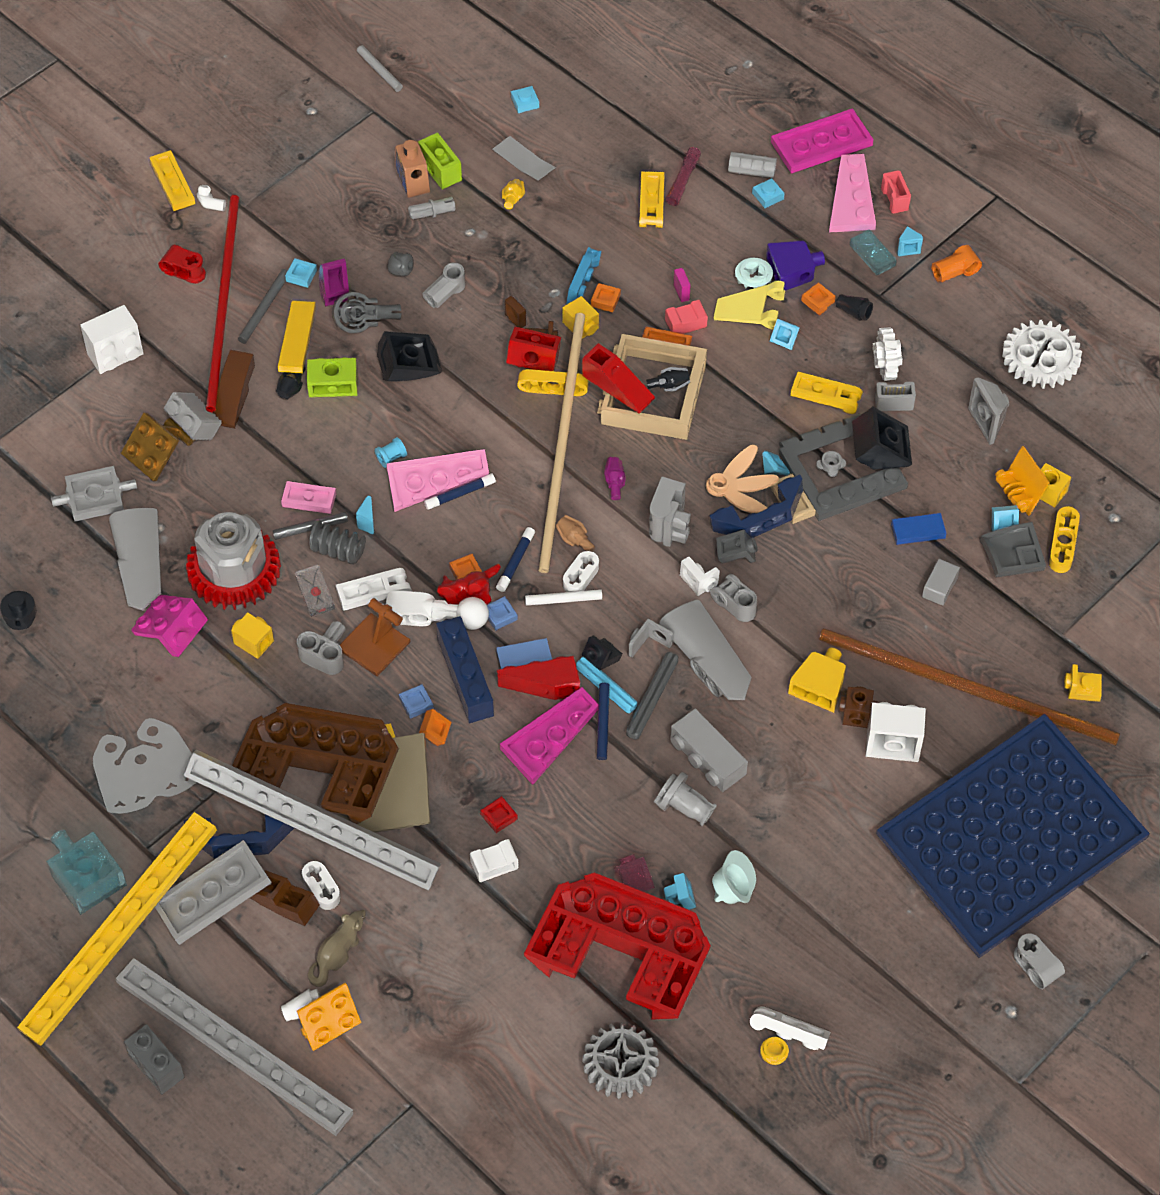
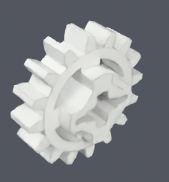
(887, 354)

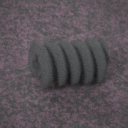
(335, 544)

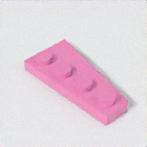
(852, 198)
(427, 477)

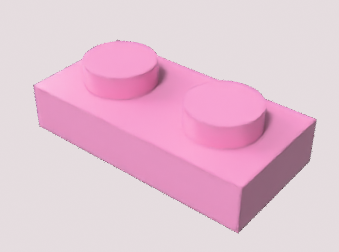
(308, 497)

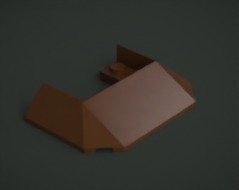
(325, 741)

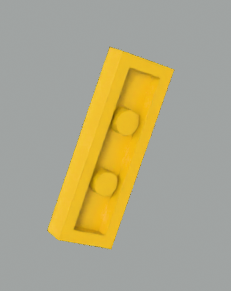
(172, 180)

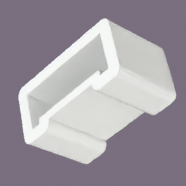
(494, 861)

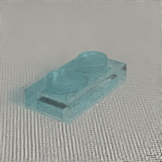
(873, 252)

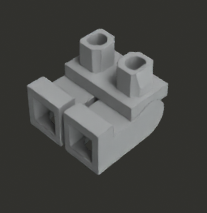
(667, 514)

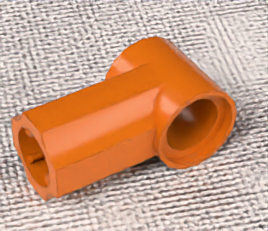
(962, 261)

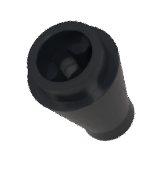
(857, 307)

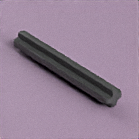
(652, 696)

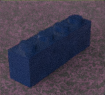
(465, 669)

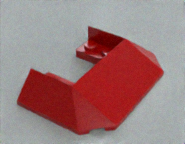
(631, 922)

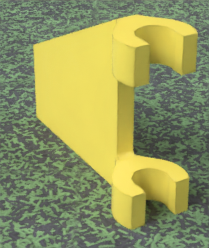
(750, 304)

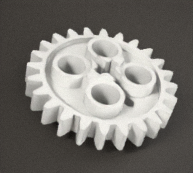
(1055, 363)

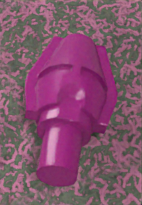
(615, 476)

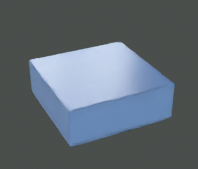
(501, 613)
(415, 701)

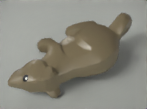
(334, 949)

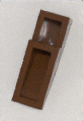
(234, 387)
(287, 899)

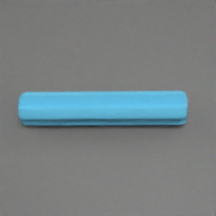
(616, 693)

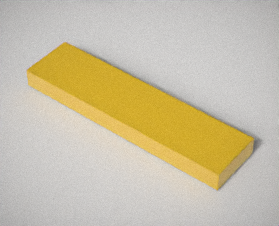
(297, 337)

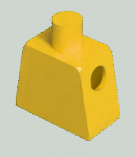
(819, 679)

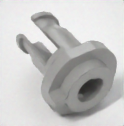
(685, 799)

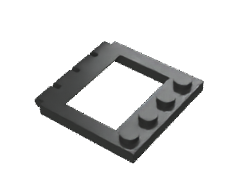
(848, 494)

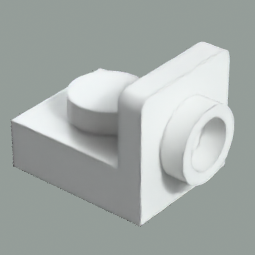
(695, 577)

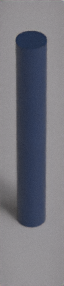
(603, 718)

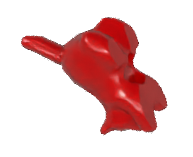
(472, 585)

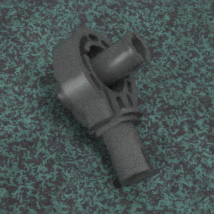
(359, 312)

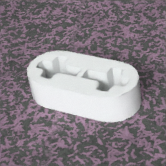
(585, 575)
(326, 882)

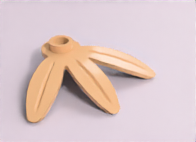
(731, 487)

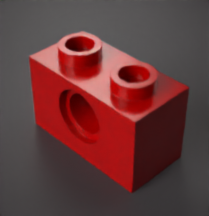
(533, 349)

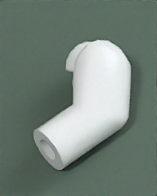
(207, 200)

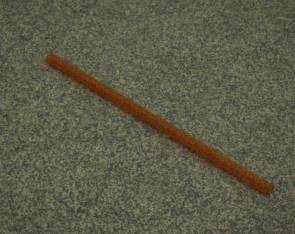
(969, 686)

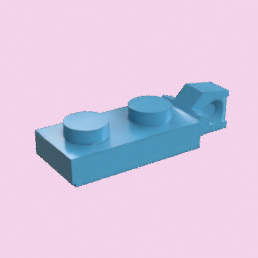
(583, 274)

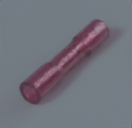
(678, 187)

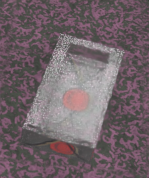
(314, 590)

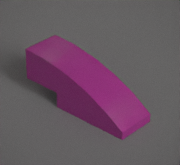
(333, 281)

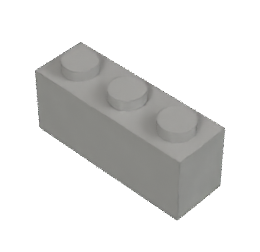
(708, 750)

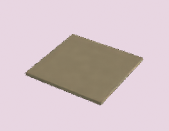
(406, 790)

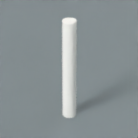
(563, 597)

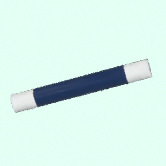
(459, 491)
(515, 559)

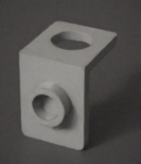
(648, 630)

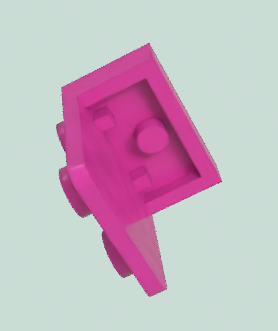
(171, 621)

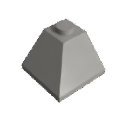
(988, 407)

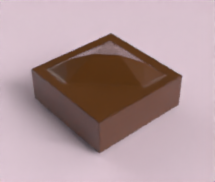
(515, 312)

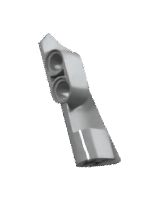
(138, 554)
(708, 650)

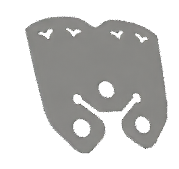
(145, 780)

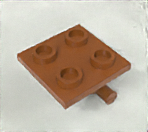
(374, 640)

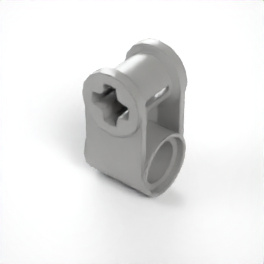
(733, 596)
(1037, 961)

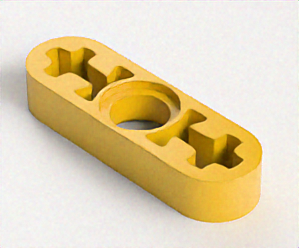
(537, 382)
(1057, 546)

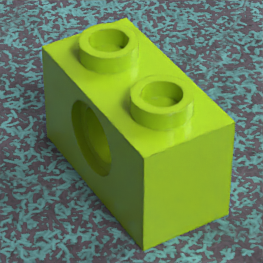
(441, 161)
(332, 377)

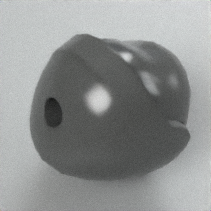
(400, 264)

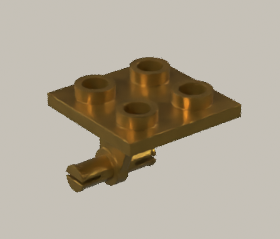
(153, 444)

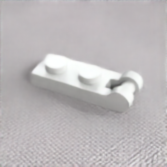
(362, 590)
(789, 1028)

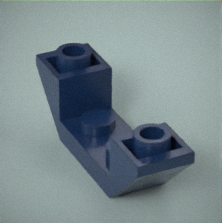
(789, 492)
(258, 842)

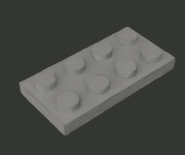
(211, 892)

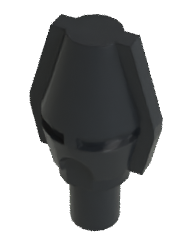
(670, 379)
(289, 384)

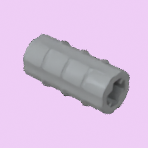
(752, 165)

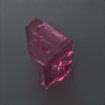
(635, 873)

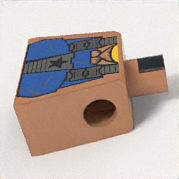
(407, 159)

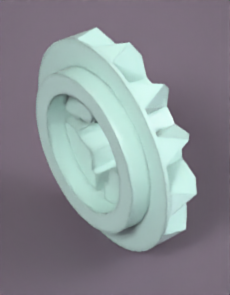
(751, 265)

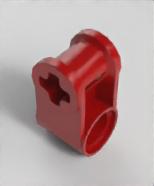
(183, 264)

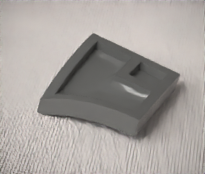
(1014, 550)

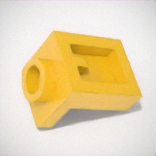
(1083, 685)

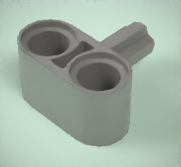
(323, 648)

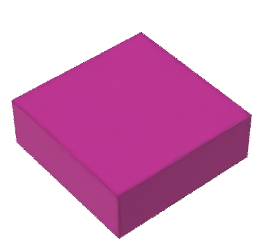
(682, 285)

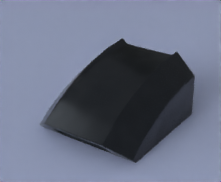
(407, 356)

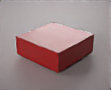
(499, 814)

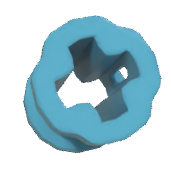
(390, 452)

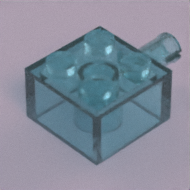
(85, 870)

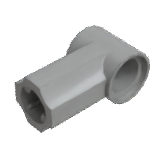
(449, 283)

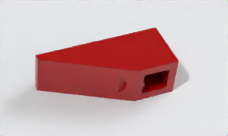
(615, 378)
(546, 679)

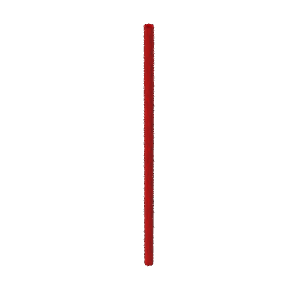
(222, 304)

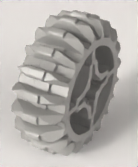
(596, 1059)

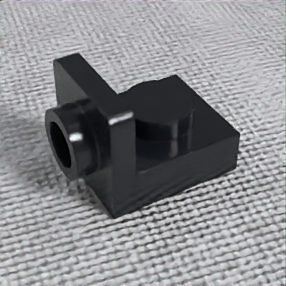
(601, 652)

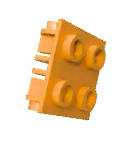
(1023, 482)
(328, 1016)

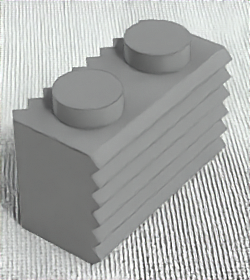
(192, 416)

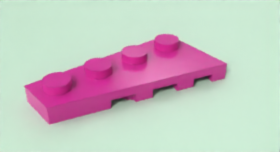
(548, 735)

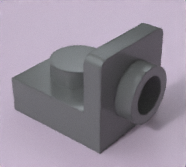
(736, 546)

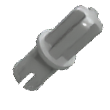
(432, 208)

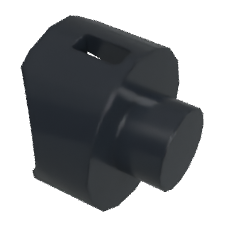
(18, 607)

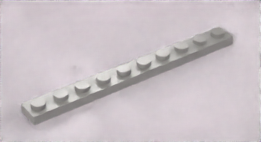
(312, 819)
(235, 1047)

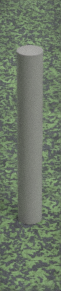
(380, 69)

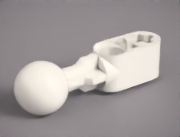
(422, 609)

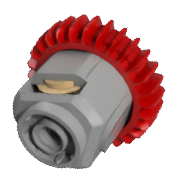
(232, 561)

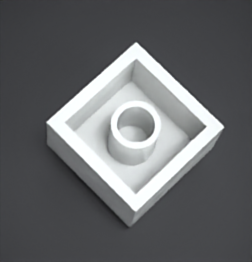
(112, 339)
(895, 732)

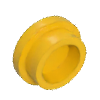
(774, 1050)

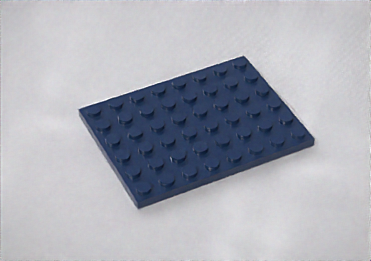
(1012, 835)

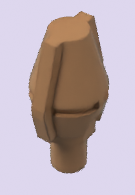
(574, 533)

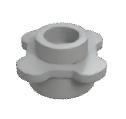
(834, 458)

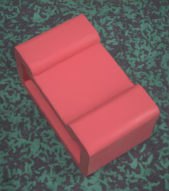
(897, 191)
(686, 318)

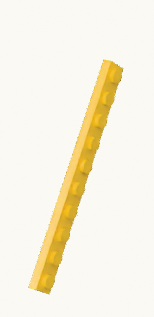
(116, 929)

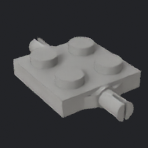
(94, 493)

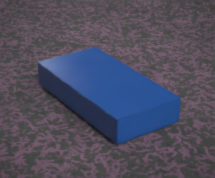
(918, 528)

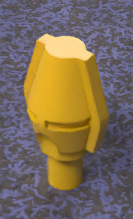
(513, 192)

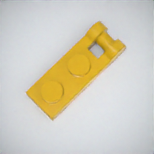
(651, 198)
(826, 392)

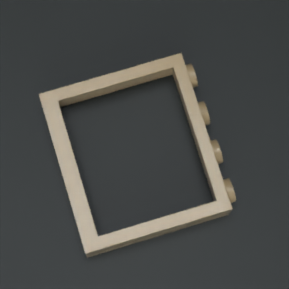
(662, 352)

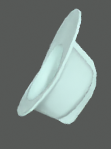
(734, 879)

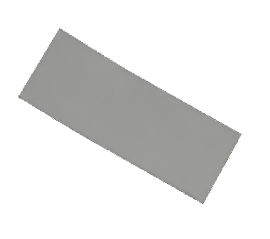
(523, 158)

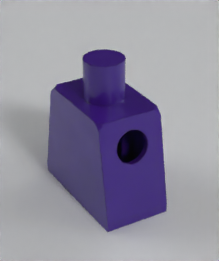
(793, 262)

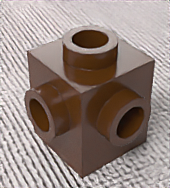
(857, 706)

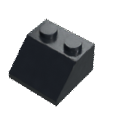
(881, 440)

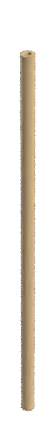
(561, 444)

